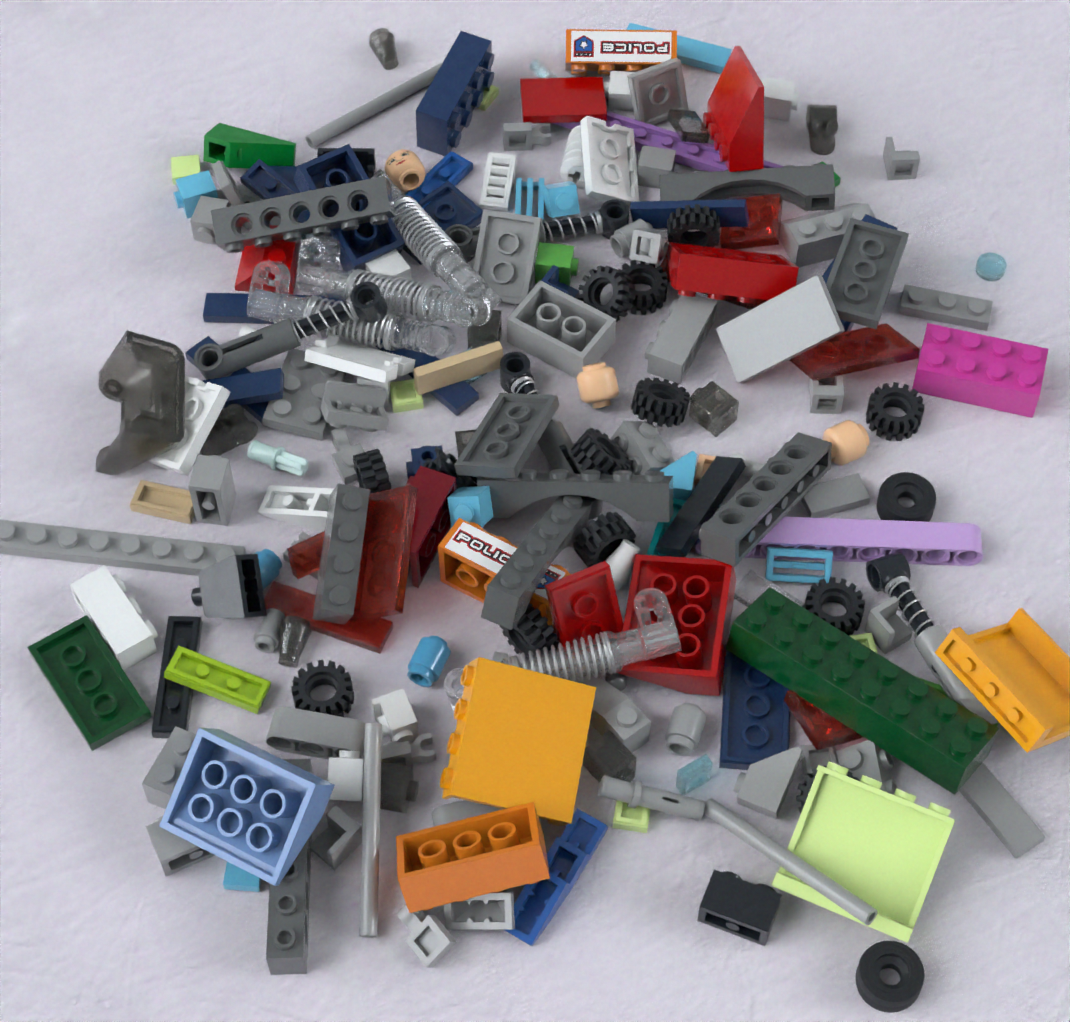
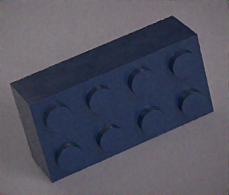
(454, 94)
(368, 240)

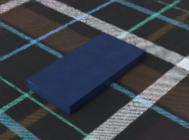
(753, 716)

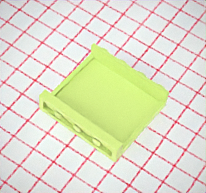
(870, 845)

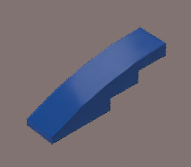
(566, 863)

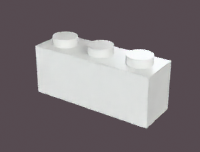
(115, 616)

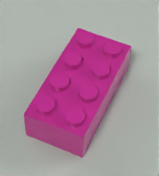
(980, 370)

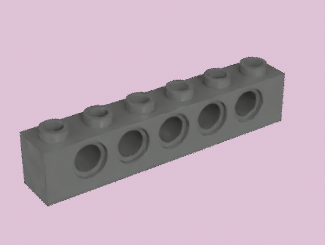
(229, 220)
(765, 499)
(290, 910)

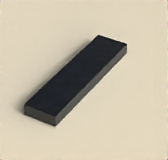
(700, 506)
(172, 698)

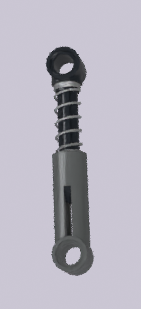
(608, 219)
(288, 333)
(555, 441)

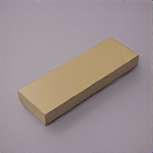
(458, 367)

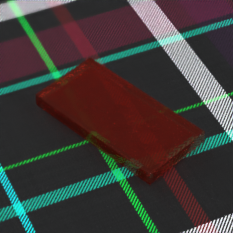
(856, 352)
(385, 553)

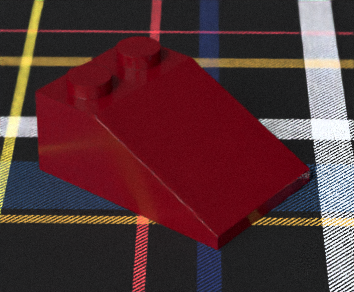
(430, 518)

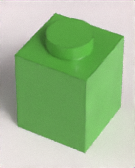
(558, 255)

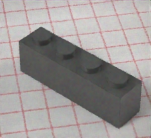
(341, 554)

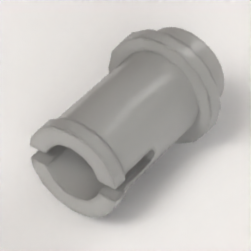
(267, 637)

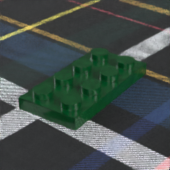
(89, 682)

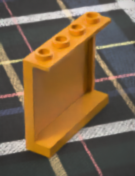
(1016, 677)
(518, 740)

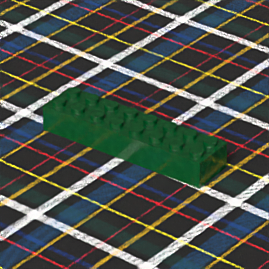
(862, 690)

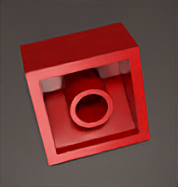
(280, 251)

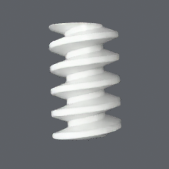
(572, 162)

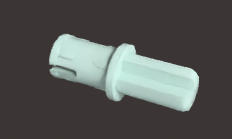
(277, 458)

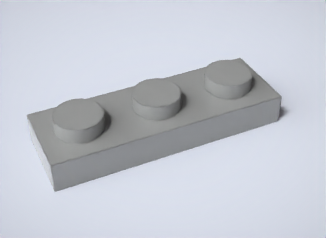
(945, 307)

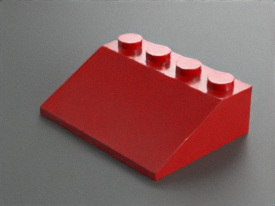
(737, 115)
(729, 272)
(701, 606)

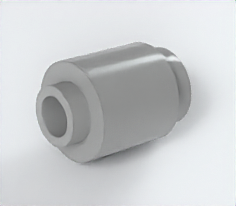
(622, 237)
(685, 729)

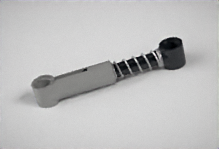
(893, 576)

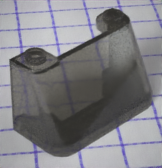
(150, 385)

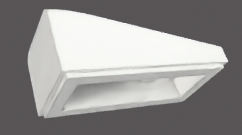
(499, 165)

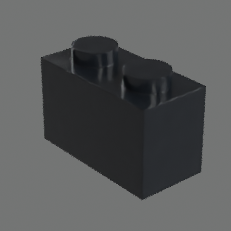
(739, 906)

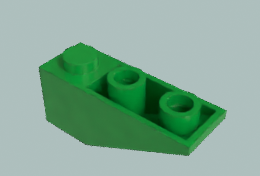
(243, 148)

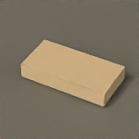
(163, 502)

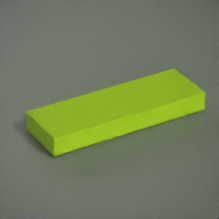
(217, 679)

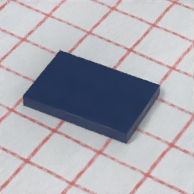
(449, 208)

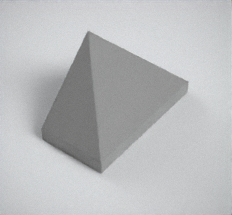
(482, 912)

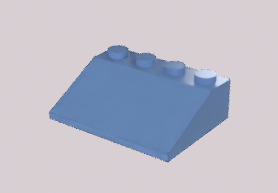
(245, 804)

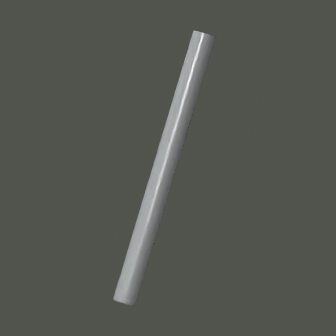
(372, 107)
(370, 830)
(790, 862)

